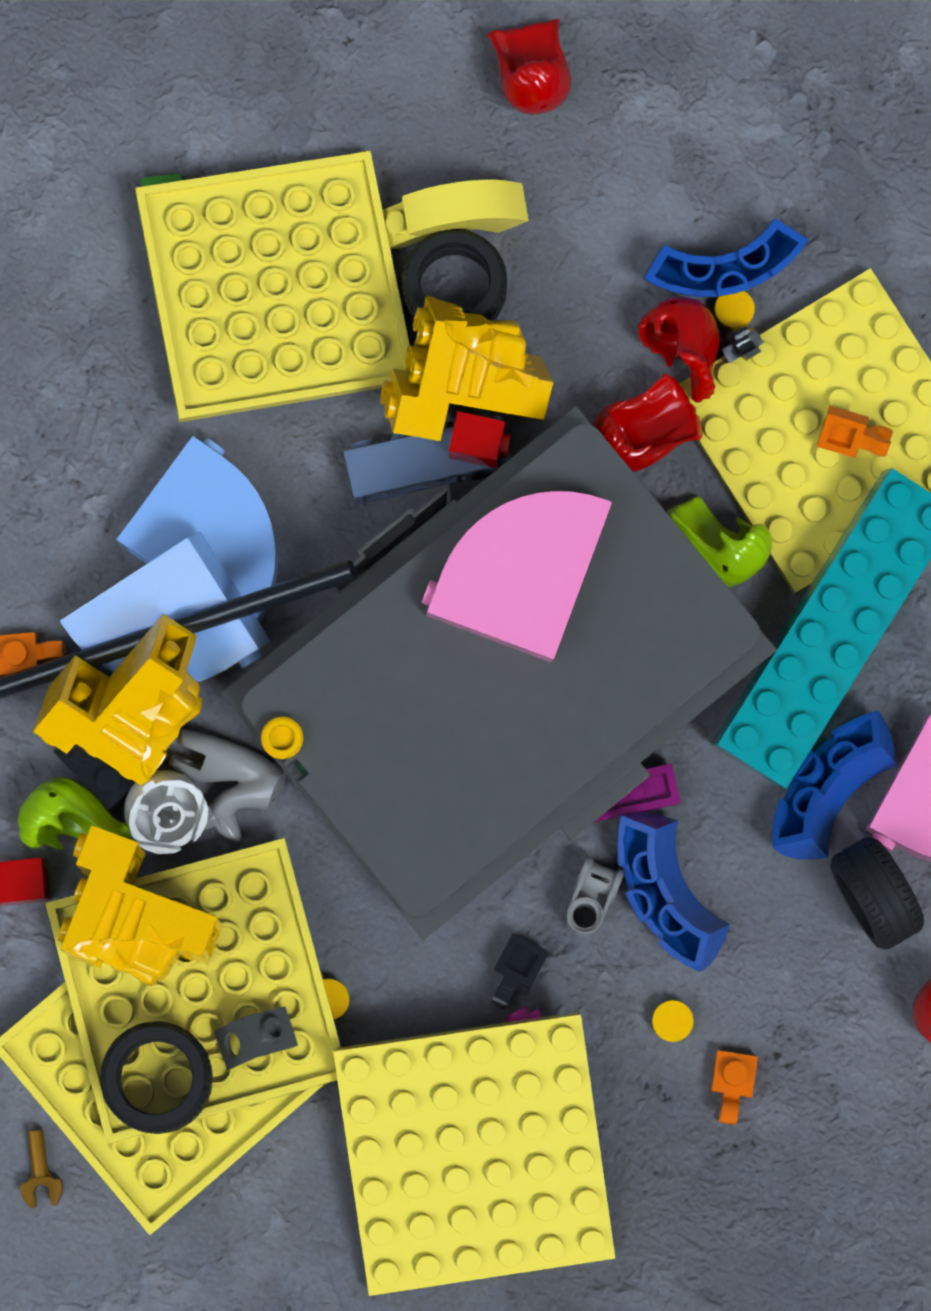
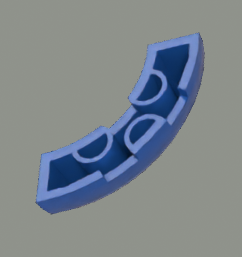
(726, 273)
(825, 783)
(660, 893)

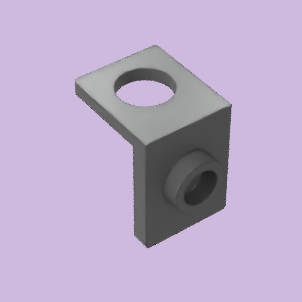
(258, 1036)

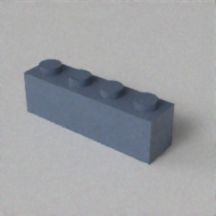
(406, 465)

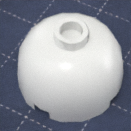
(165, 812)

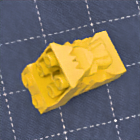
(463, 363)
(134, 711)
(125, 923)

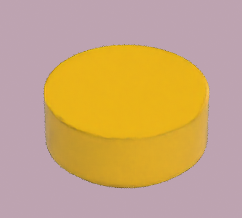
(734, 310)
(282, 738)
(337, 997)
(672, 1021)

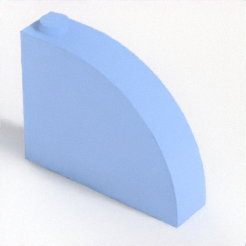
(211, 497)
(172, 585)

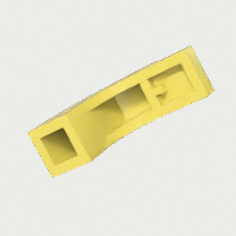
(457, 205)

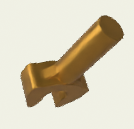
(40, 1172)

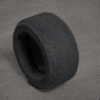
(456, 243)
(877, 893)
(124, 1046)

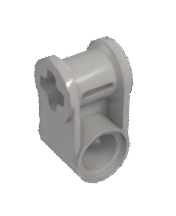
(593, 895)

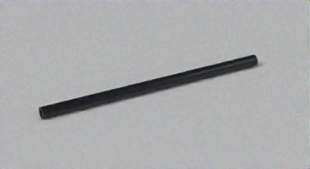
(194, 622)

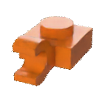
(847, 432)
(23, 652)
(733, 1078)

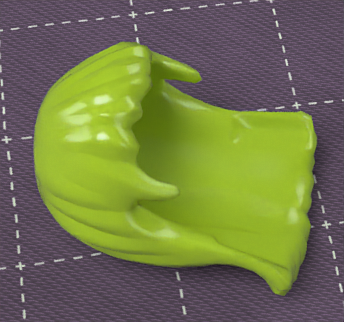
(730, 554)
(63, 808)

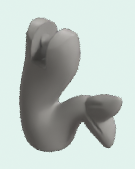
(257, 776)

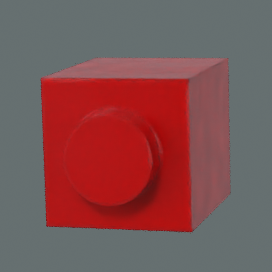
(479, 440)
(24, 881)

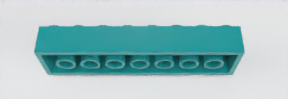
(831, 631)

